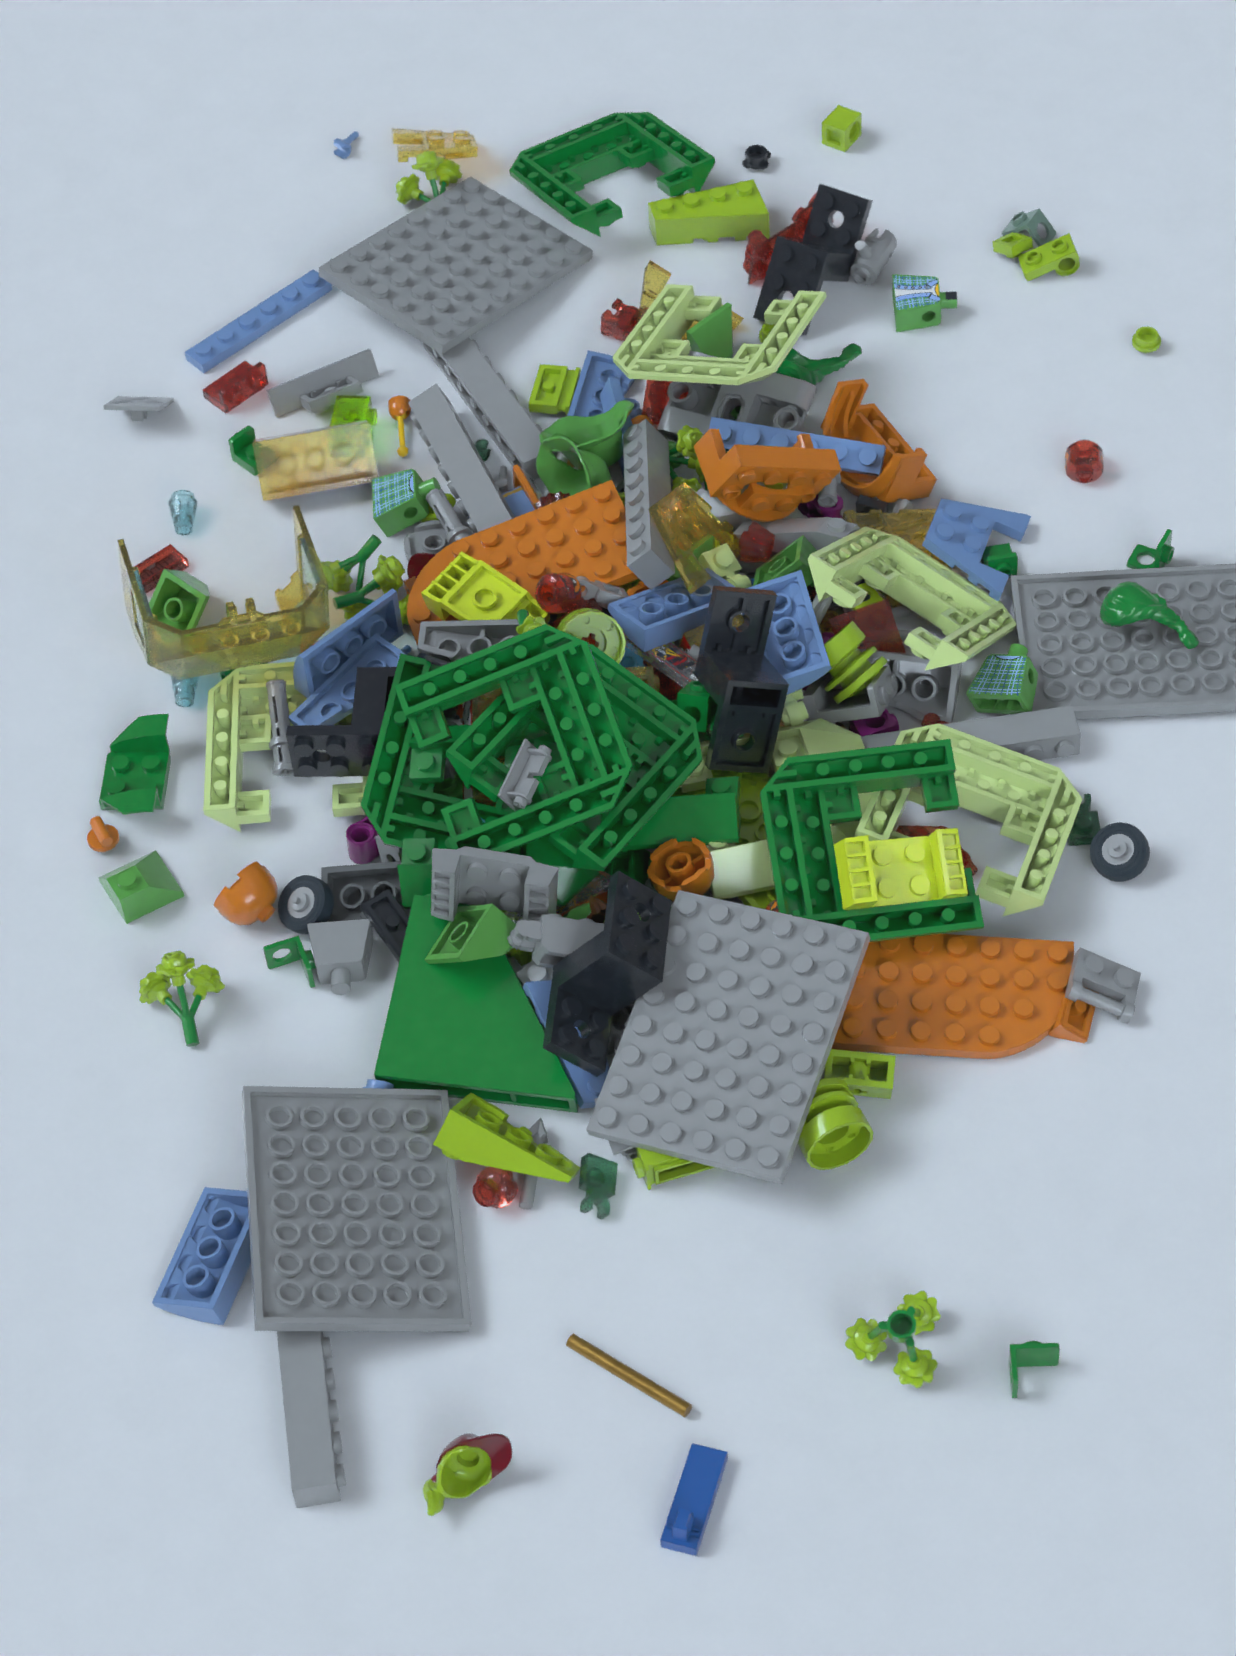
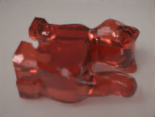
(621, 322)

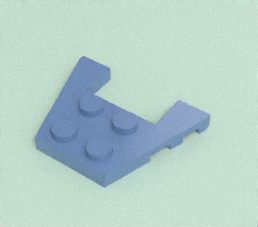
(961, 534)

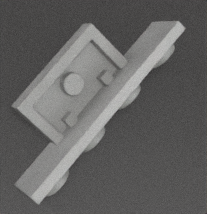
(320, 387)

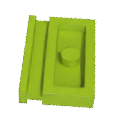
(553, 389)

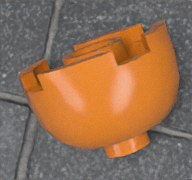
(681, 867)
(249, 897)

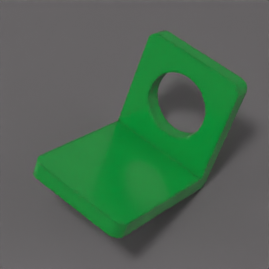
(1162, 554)
(696, 695)
(296, 953)
(1030, 1355)

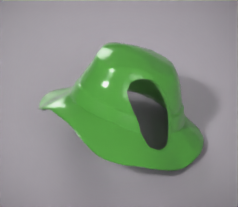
(594, 434)
(562, 477)

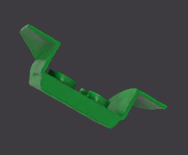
(137, 767)

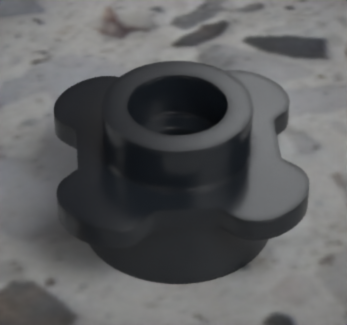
(756, 157)

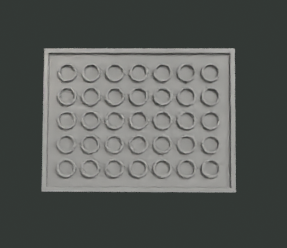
(455, 264)
(1132, 666)
(732, 1037)
(352, 1211)

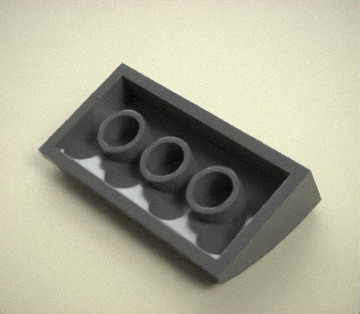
(358, 884)

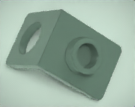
(1030, 222)

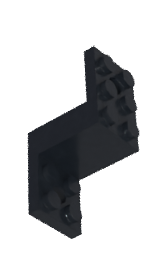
(821, 254)
(741, 680)
(346, 746)
(607, 973)

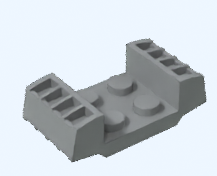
(494, 878)

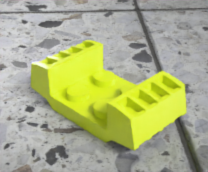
(477, 592)
(900, 869)

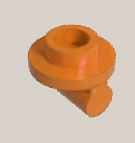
(102, 836)

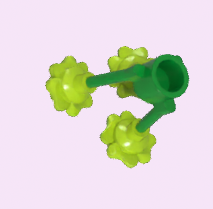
(909, 1319)

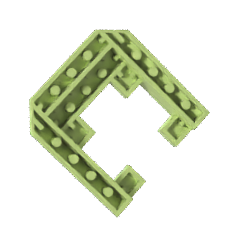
(659, 354)
(918, 582)
(242, 723)
(1004, 785)
(747, 866)

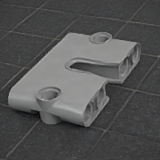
(762, 403)

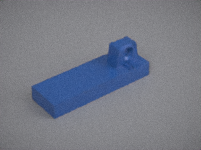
(694, 1499)

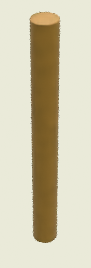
(629, 1375)

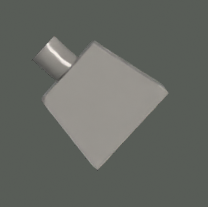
(341, 952)

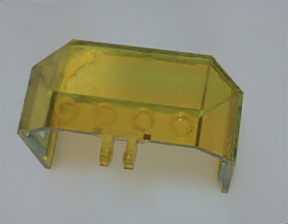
(237, 638)

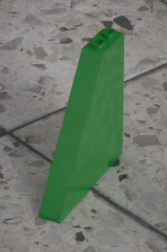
(466, 1028)

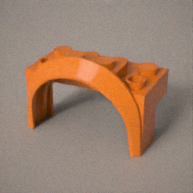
(801, 466)
(903, 469)

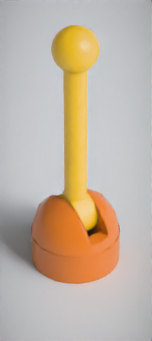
(400, 410)

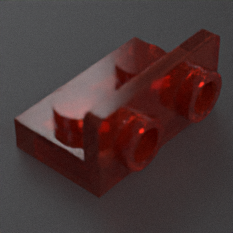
(236, 386)

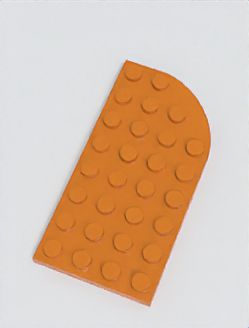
(569, 536)
(955, 996)

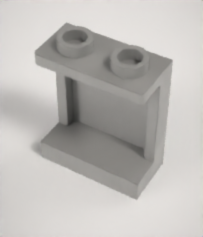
(866, 704)

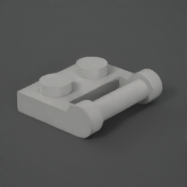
(1105, 978)

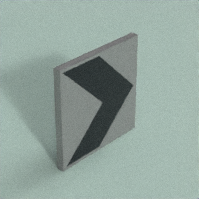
(138, 405)

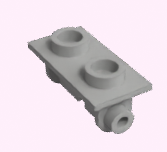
(519, 782)

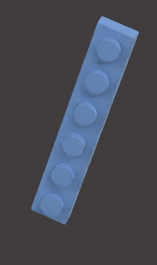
(257, 321)
(852, 455)

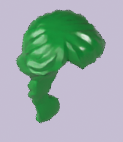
(814, 370)
(1133, 602)

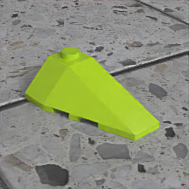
(482, 1136)

